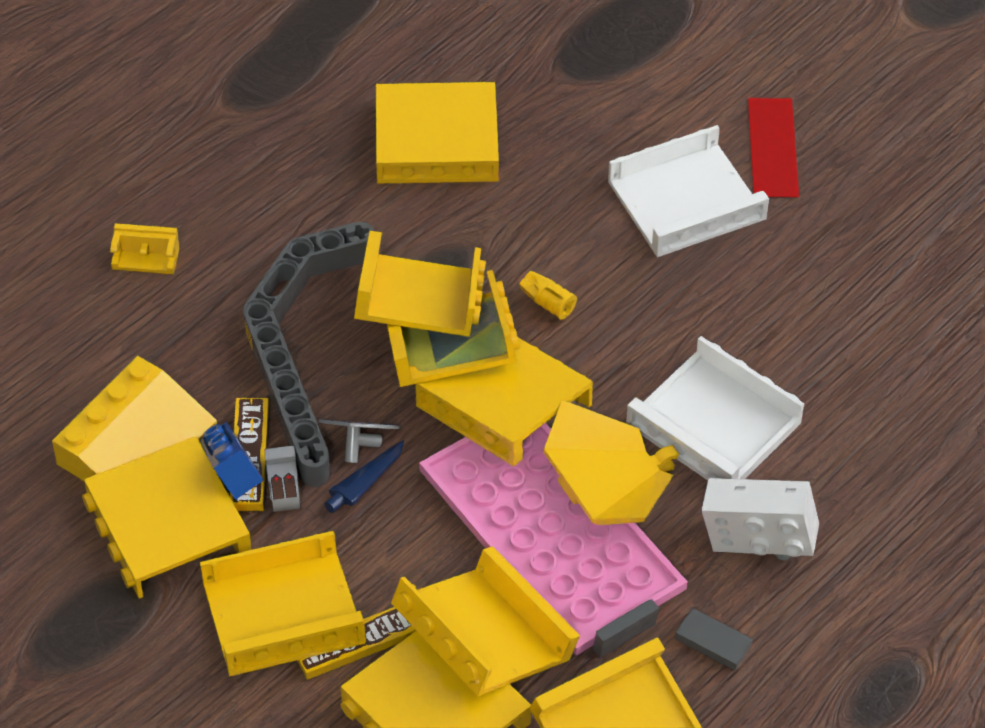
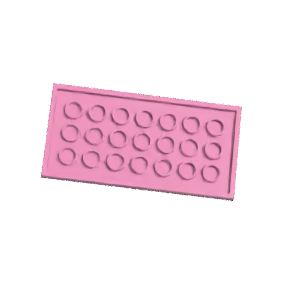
(523, 512)

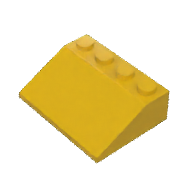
(129, 420)

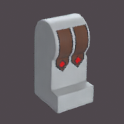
(282, 478)

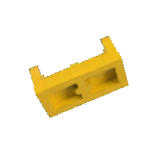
(144, 248)

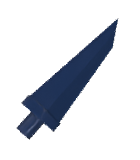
(354, 486)

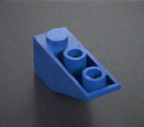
(230, 459)

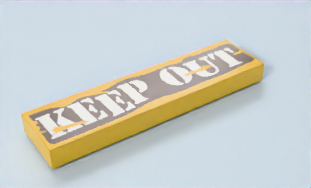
(252, 432)
(381, 632)

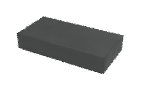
(625, 628)
(713, 639)

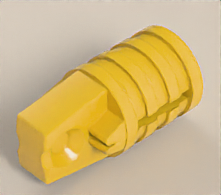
(548, 294)

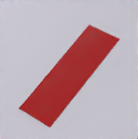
(773, 147)

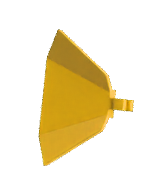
(606, 465)

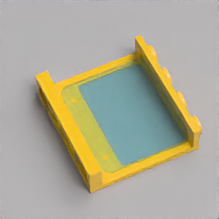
(435, 355)

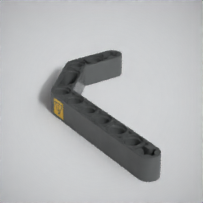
(297, 262)

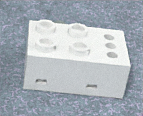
(761, 517)

